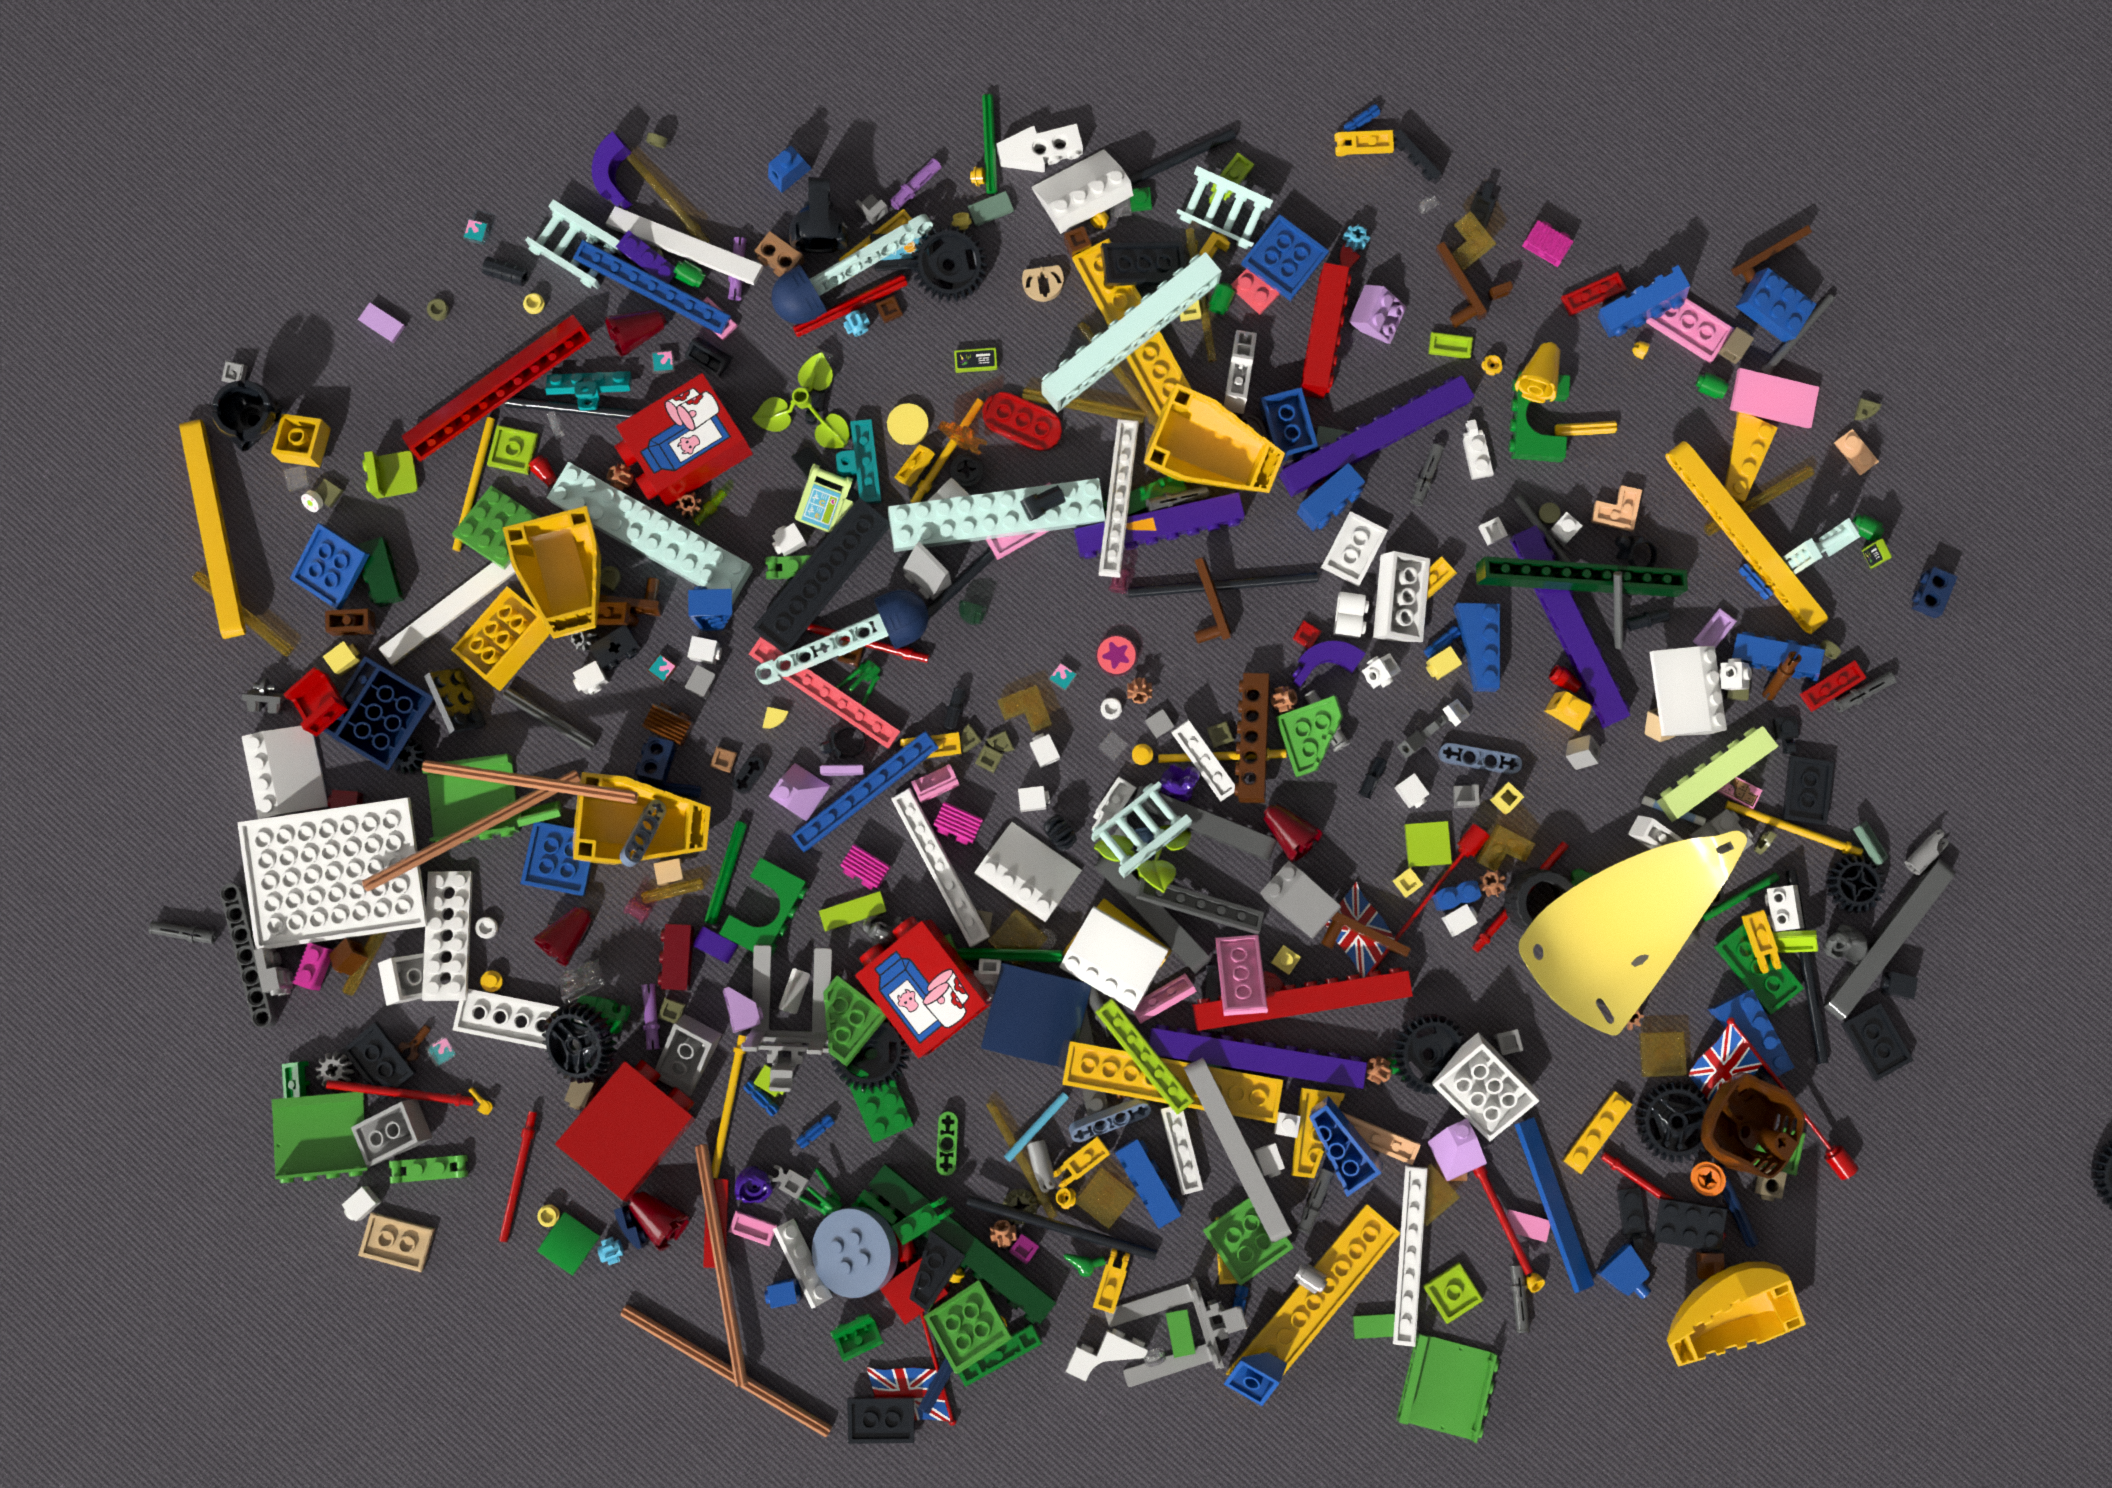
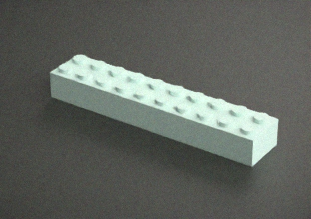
(1131, 331)
(991, 516)
(650, 532)

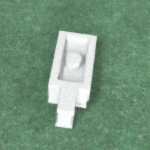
(1476, 451)
(1114, 801)

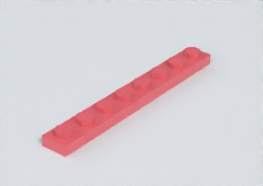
(830, 697)

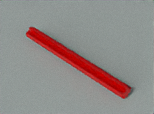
(852, 304)

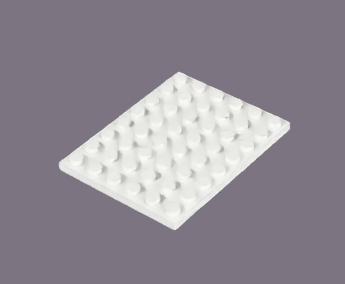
(310, 871)

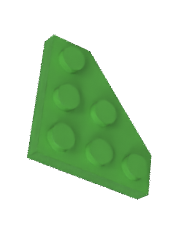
(1309, 733)
(849, 1020)

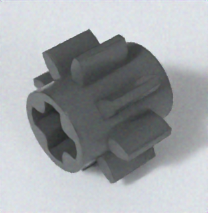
(584, 639)

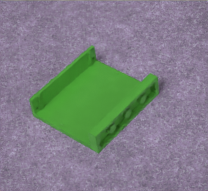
(461, 801)
(316, 1136)
(1447, 1387)

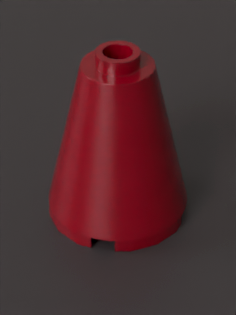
(634, 329)
(1291, 831)
(564, 935)
(658, 1219)

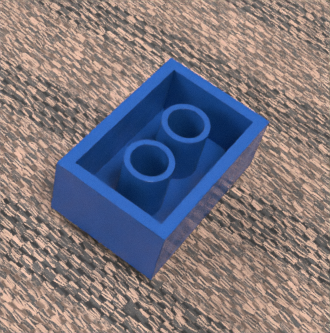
(1776, 305)
(1288, 423)
(1331, 498)

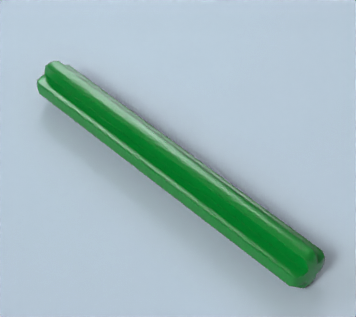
(989, 144)
(725, 872)
(1011, 954)

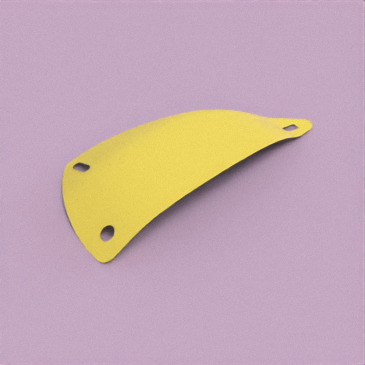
(1623, 913)

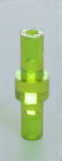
(710, 507)

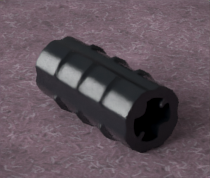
(505, 271)

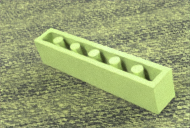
(1717, 773)

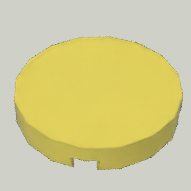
(907, 424)

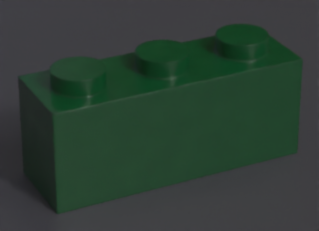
(381, 573)

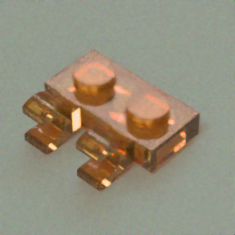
(962, 436)

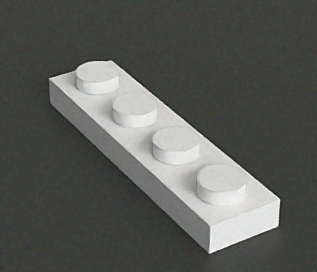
(1204, 760)
(1181, 1151)
(802, 1263)

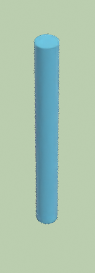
(1031, 1132)

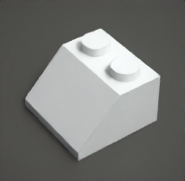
(402, 978)

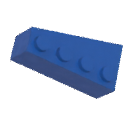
(1645, 303)
(710, 607)
(1481, 643)
(1771, 653)
(1756, 1027)
(1345, 1147)
(1147, 1182)

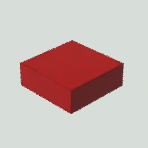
(1307, 635)

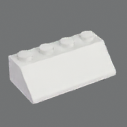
(1401, 597)

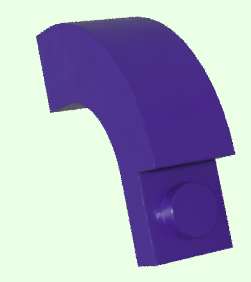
(604, 168)
(1328, 652)

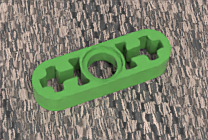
(952, 1160)

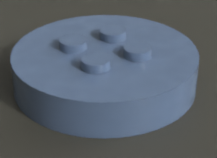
(854, 1252)

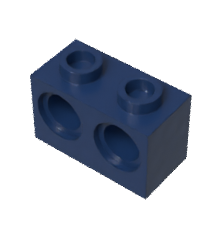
(1938, 595)
(661, 762)

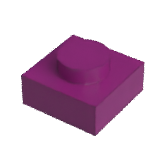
(1024, 1248)

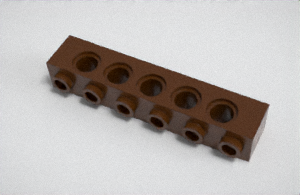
(1256, 791)

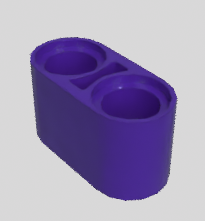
(715, 945)

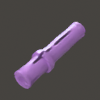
(908, 190)
(736, 284)
(650, 1016)

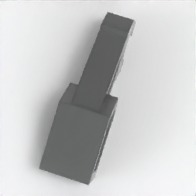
(1417, 739)

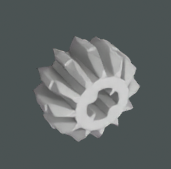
(330, 1064)

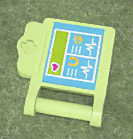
(822, 505)

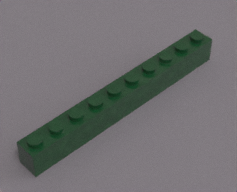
(1580, 576)
(982, 1259)

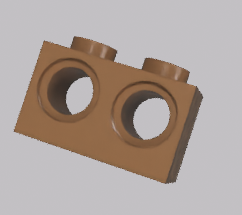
(782, 253)

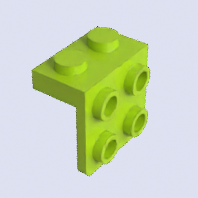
(390, 474)

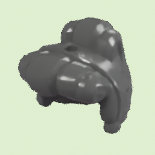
(880, 929)
(1847, 943)

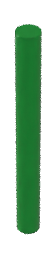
(1740, 896)

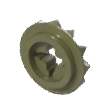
(1025, 1198)

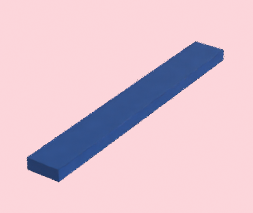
(652, 287)
(865, 791)
(1554, 1205)

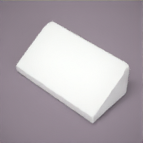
(794, 991)

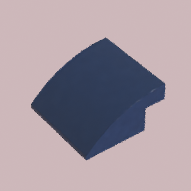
(379, 713)
(1035, 1015)

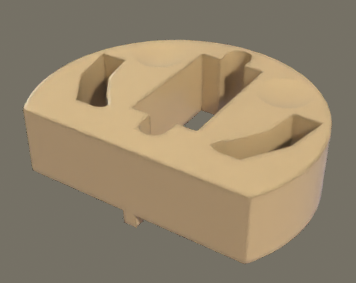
(1048, 272)

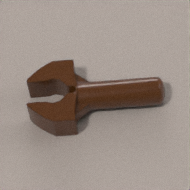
(415, 1043)

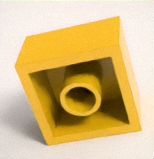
(301, 440)

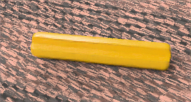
(1585, 428)

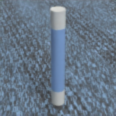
(1687, 816)

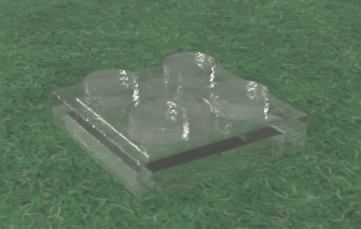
(581, 981)

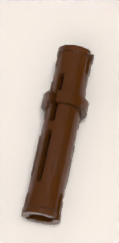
(1784, 671)

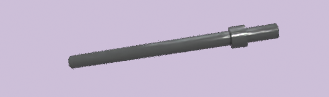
(1768, 368)

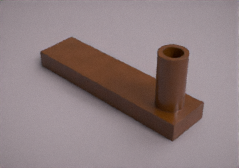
(1747, 267)
(1475, 306)
(645, 606)
(616, 614)
(1222, 627)
(1339, 921)

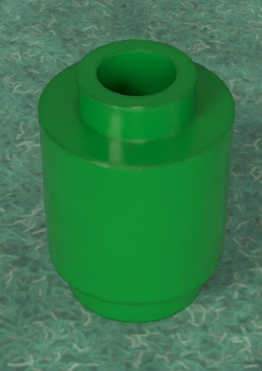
(689, 273)
(1221, 298)
(1711, 385)
(1868, 527)

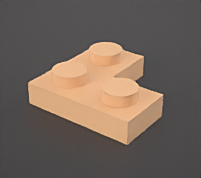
(1622, 514)

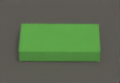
(539, 813)
(1373, 1325)
(1180, 1333)

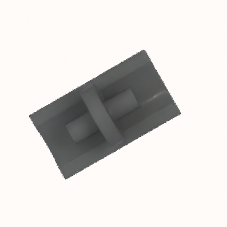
(255, 698)

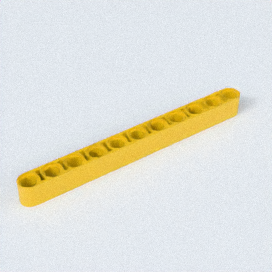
(212, 529)
(1746, 537)

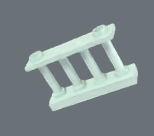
(1241, 196)
(576, 225)
(1831, 542)
(1144, 850)

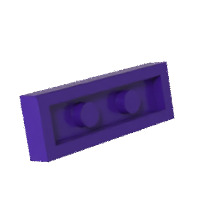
(645, 257)

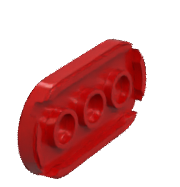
(1022, 421)

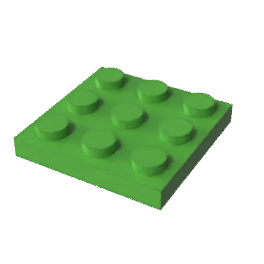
(485, 522)
(1244, 1242)
(968, 1327)

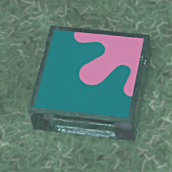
(476, 231)

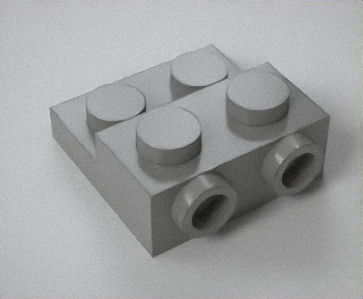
(1720, 824)
(273, 977)

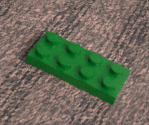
(1771, 988)
(881, 1111)

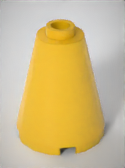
(1540, 376)

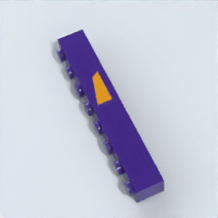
(1166, 523)

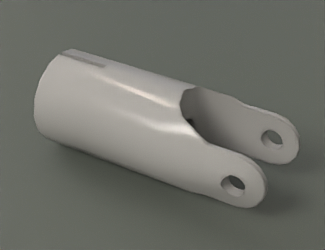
(1926, 852)
(1041, 1164)

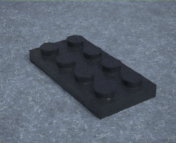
(1141, 262)

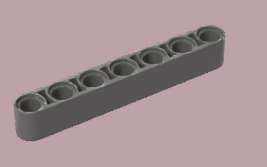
(1215, 827)
(1155, 916)
(241, 947)

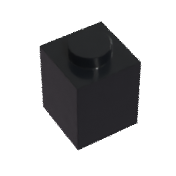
(1898, 985)

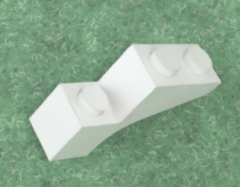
(1112, 1348)

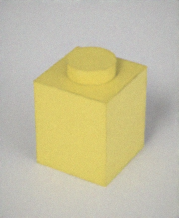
(342, 658)
(1443, 663)
(1506, 798)

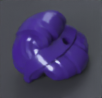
(1179, 783)
(744, 1185)

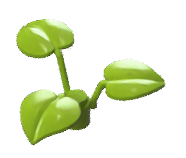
(774, 412)
(1155, 872)

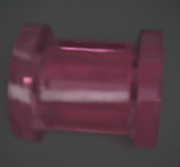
(1119, 583)
(637, 910)

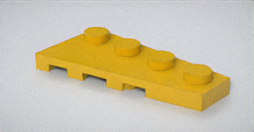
(1748, 451)
(1307, 1146)

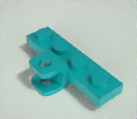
(588, 386)
(861, 461)

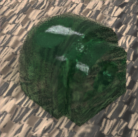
(971, 613)

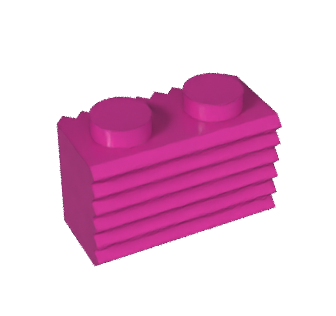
(1548, 243)
(958, 823)
(865, 866)
(313, 966)

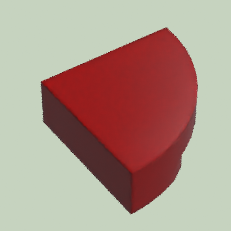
(1348, 257)

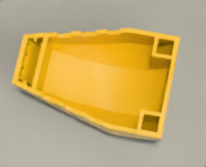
(1210, 445)
(559, 568)
(606, 824)
(1733, 1309)

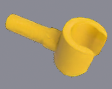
(485, 1106)

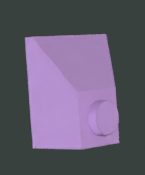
(799, 791)
(741, 1010)
(1457, 1150)

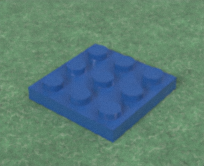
(1285, 257)
(329, 566)
(551, 861)

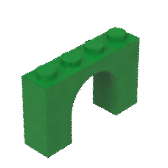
(1527, 443)
(789, 890)

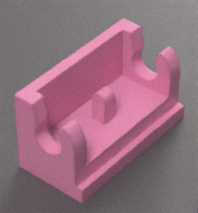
(935, 783)

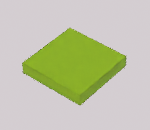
(512, 449)
(1428, 844)
(1452, 1292)

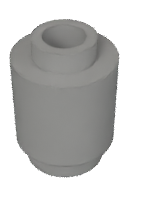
(1310, 1278)

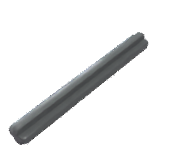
(549, 719)

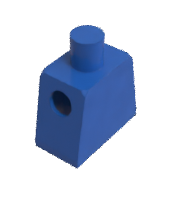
(788, 167)
(1626, 1272)

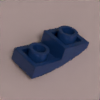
(634, 1234)

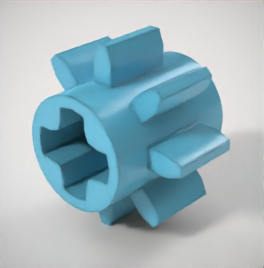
(1356, 237)
(856, 323)
(610, 1251)

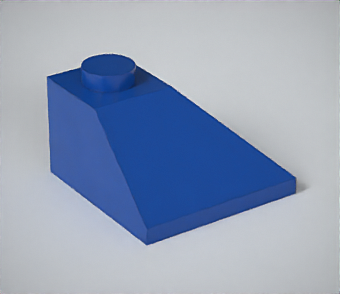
(1256, 1376)

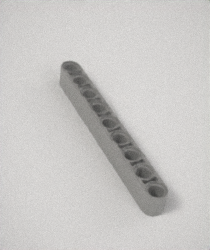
(1237, 1150)

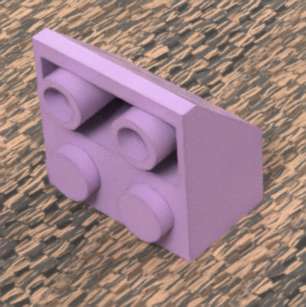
(1377, 313)

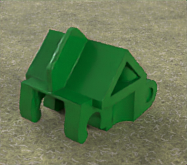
(609, 1010)

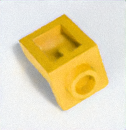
(1215, 240)

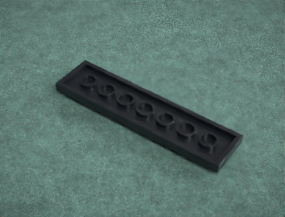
(822, 576)

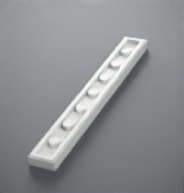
(685, 246)
(1118, 498)
(445, 612)
(940, 867)
(1410, 1256)

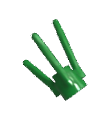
(866, 671)
(829, 1204)

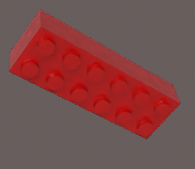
(1323, 336)

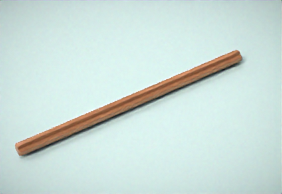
(530, 781)
(462, 835)
(721, 1265)
(725, 1370)

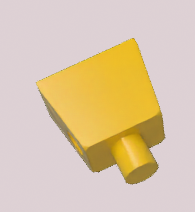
(1569, 709)

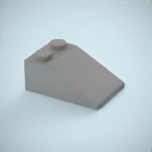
(926, 573)
(1300, 900)
(687, 1054)
(391, 1132)

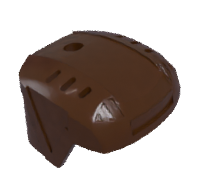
(1758, 1117)

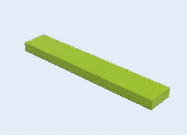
(1144, 1056)

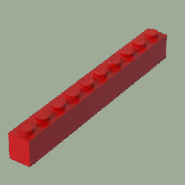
(496, 388)
(1311, 998)

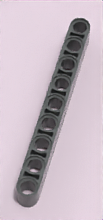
(1889, 938)

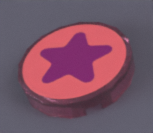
(1116, 655)

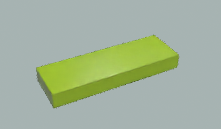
(852, 911)

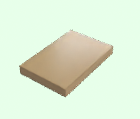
(396, 1242)

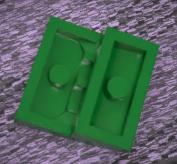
(568, 1244)

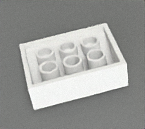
(1083, 190)
(1688, 691)
(284, 772)
(1028, 872)
(1114, 958)
(1485, 1087)

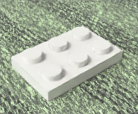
(1354, 548)

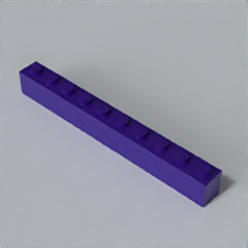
(1376, 435)
(1575, 636)
(1258, 1058)

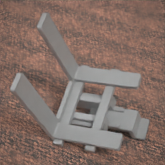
(783, 1067)
(1232, 1319)

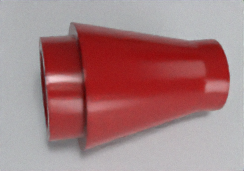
(542, 469)
(1562, 677)

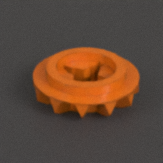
(1699, 1181)

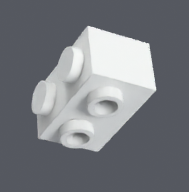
(1784, 908)

